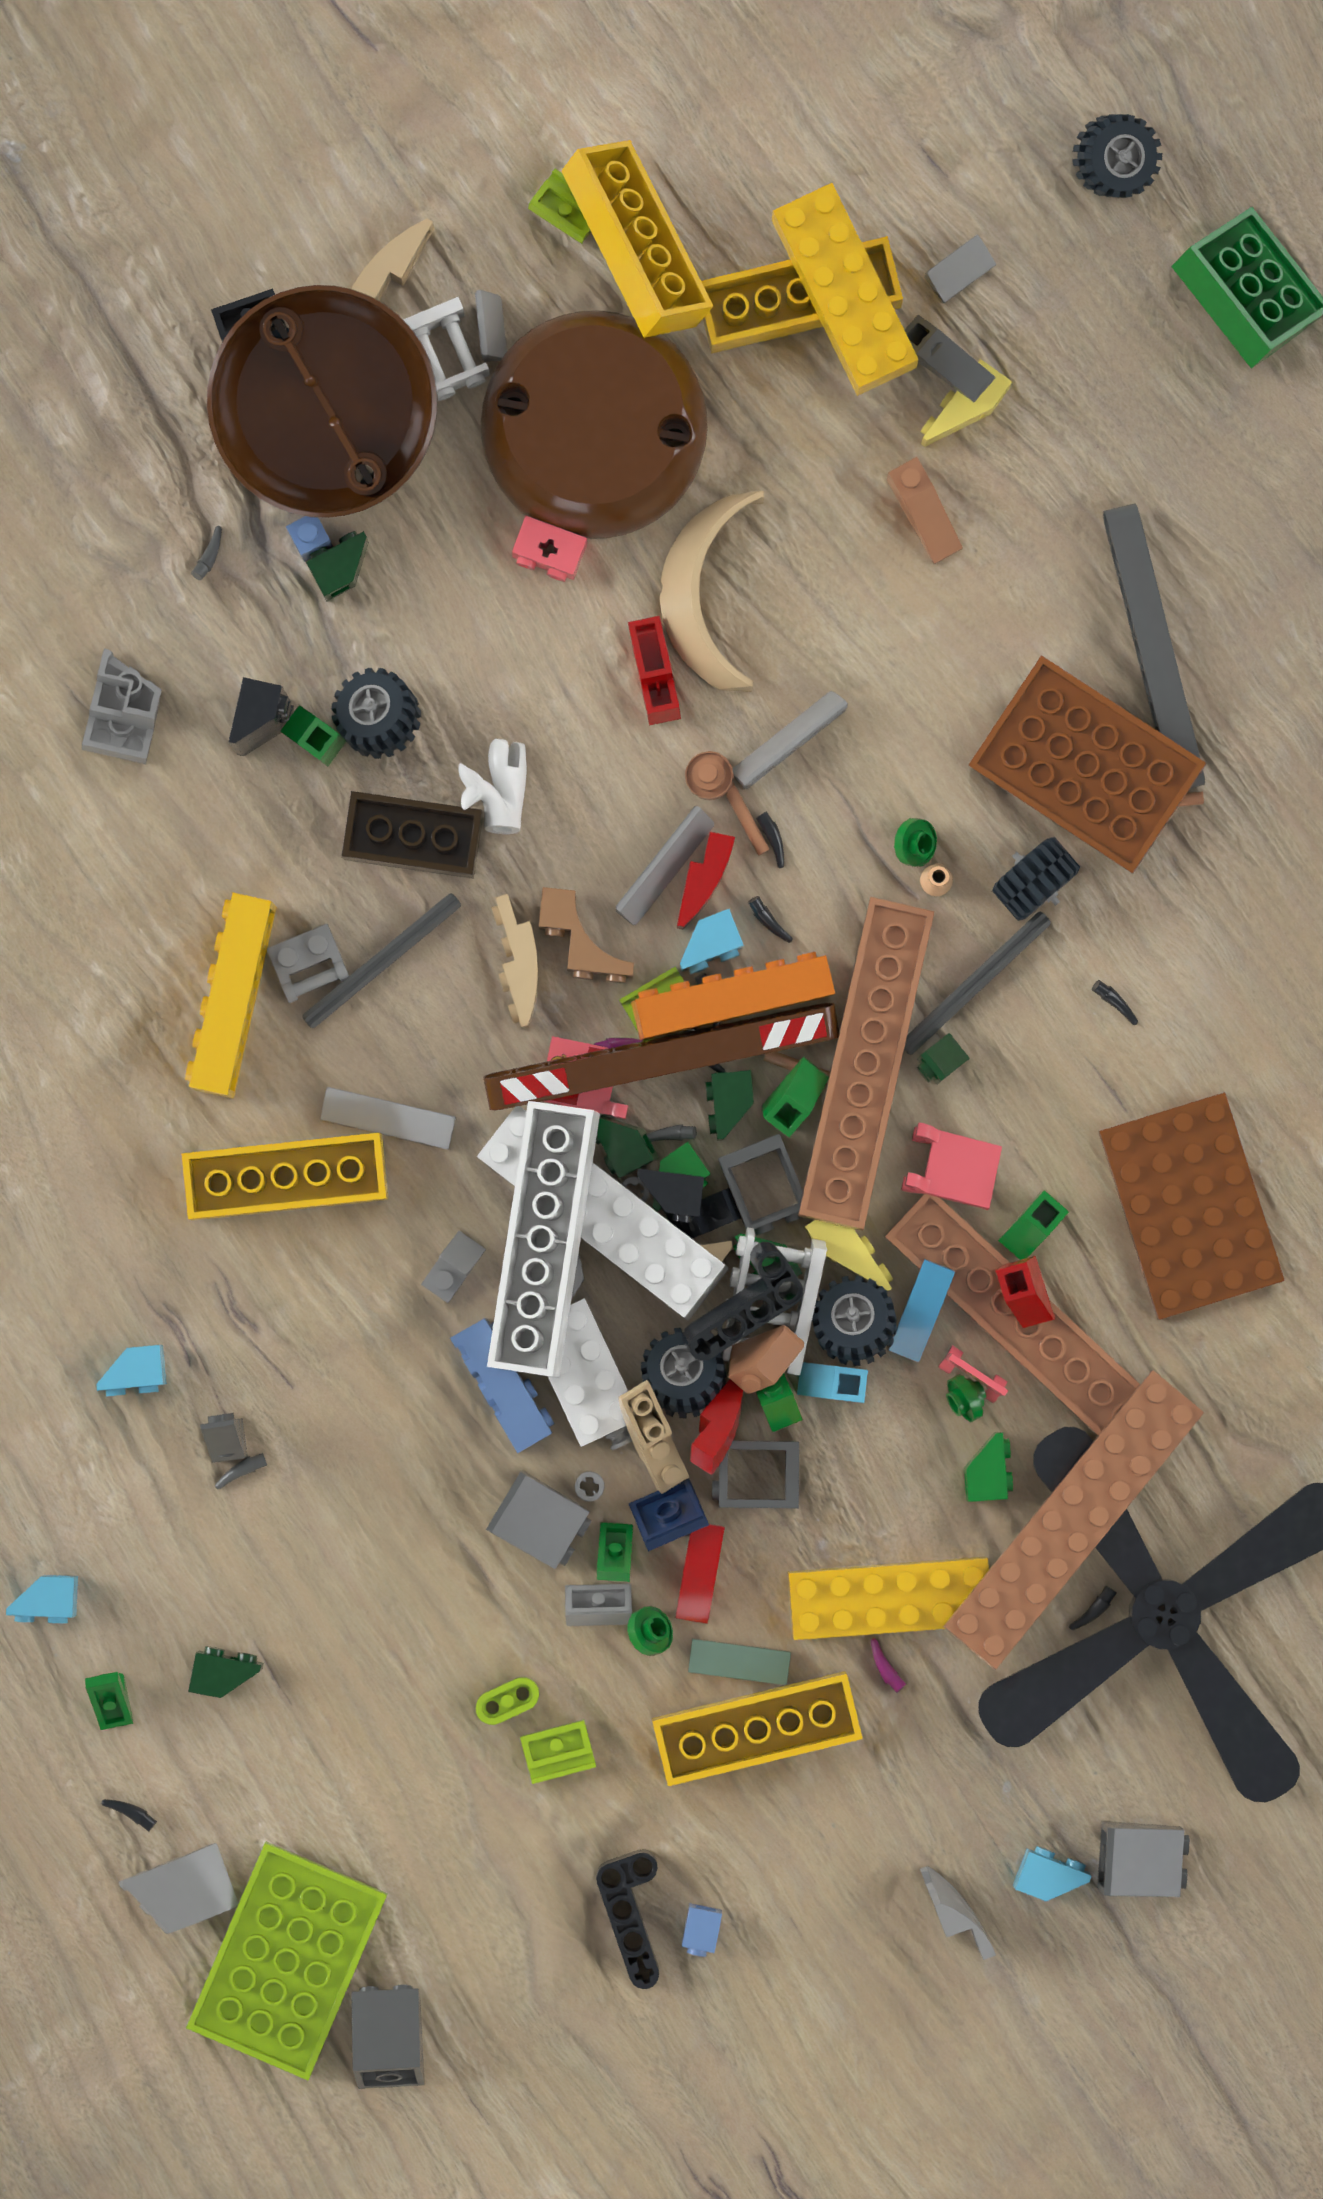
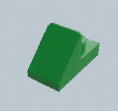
(614, 1552)
(109, 1700)

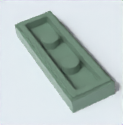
(739, 1661)

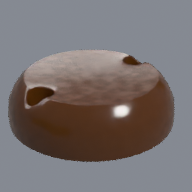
(324, 401)
(594, 424)

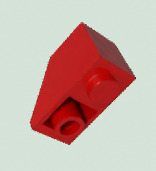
(1025, 1291)

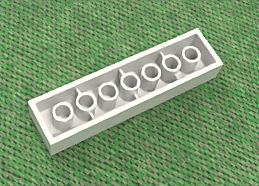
(625, 1229)
(543, 1239)

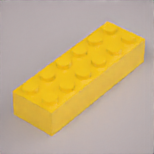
(637, 238)
(844, 289)
(774, 303)
(232, 995)
(284, 1176)
(880, 1597)
(757, 1728)

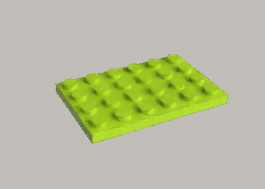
(286, 1960)

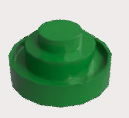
(915, 842)
(965, 1397)
(650, 1631)

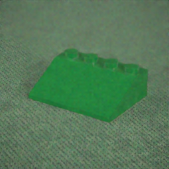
(1250, 286)

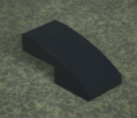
(715, 1212)

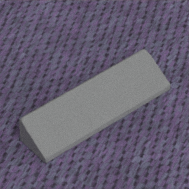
(789, 739)
(665, 866)
(388, 1118)

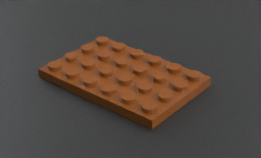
(1087, 764)
(1191, 1206)

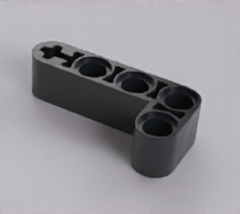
(739, 1306)
(632, 1922)

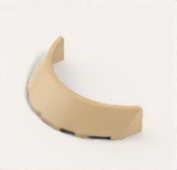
(681, 597)

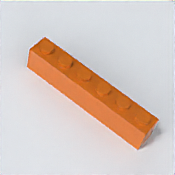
(732, 997)

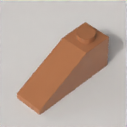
(924, 510)

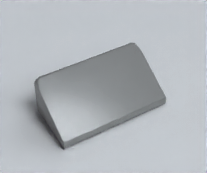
(960, 269)
(490, 326)
(598, 1604)

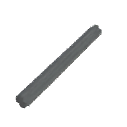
(381, 960)
(976, 982)

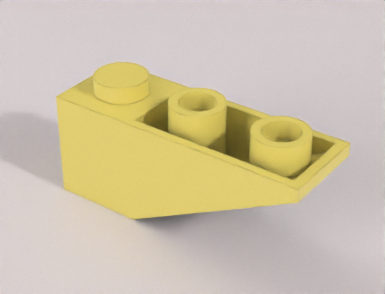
(961, 412)
(850, 1251)

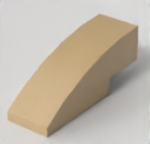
(394, 260)

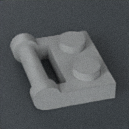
(305, 952)

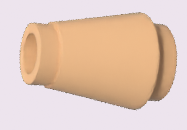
(932, 887)

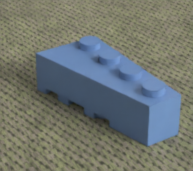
(503, 1389)

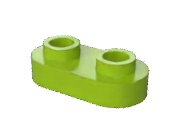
(507, 1700)

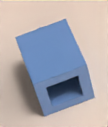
(308, 536)
(701, 1929)

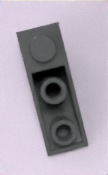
(947, 359)
(224, 1437)

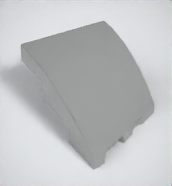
(121, 712)
(184, 1889)
(954, 1911)

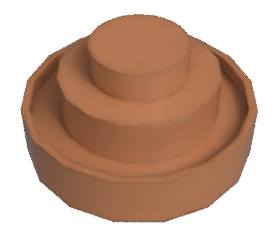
(709, 775)

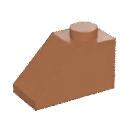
(763, 1358)

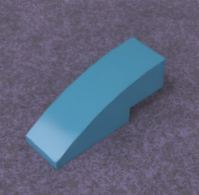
(922, 1310)

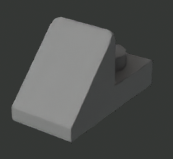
(453, 1266)

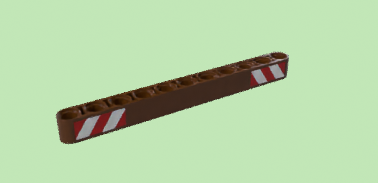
(661, 1056)

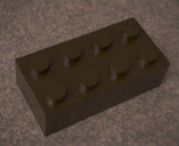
(412, 834)

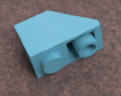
(712, 939)
(135, 1367)
(832, 1382)
(47, 1597)
(1047, 1877)

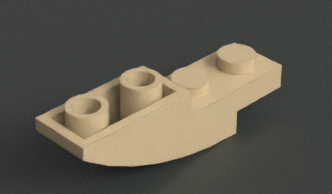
(519, 975)
(652, 1437)

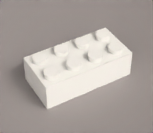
(588, 1379)

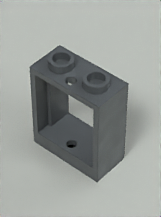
(752, 1152)
(791, 1500)

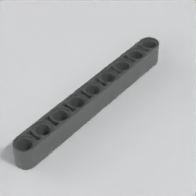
(1149, 628)

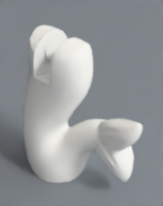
(505, 797)

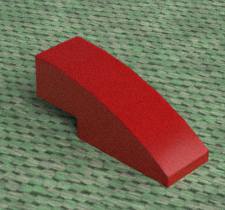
(654, 670)
(705, 877)
(717, 1428)
(700, 1573)

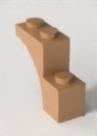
(559, 916)

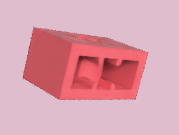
(538, 535)

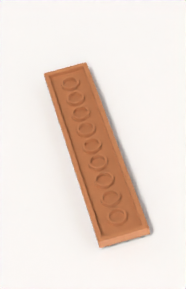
(866, 1064)
(1052, 1351)
(1073, 1520)

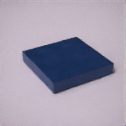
(668, 1515)

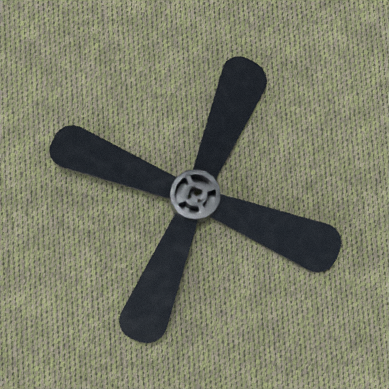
(1249, 1746)

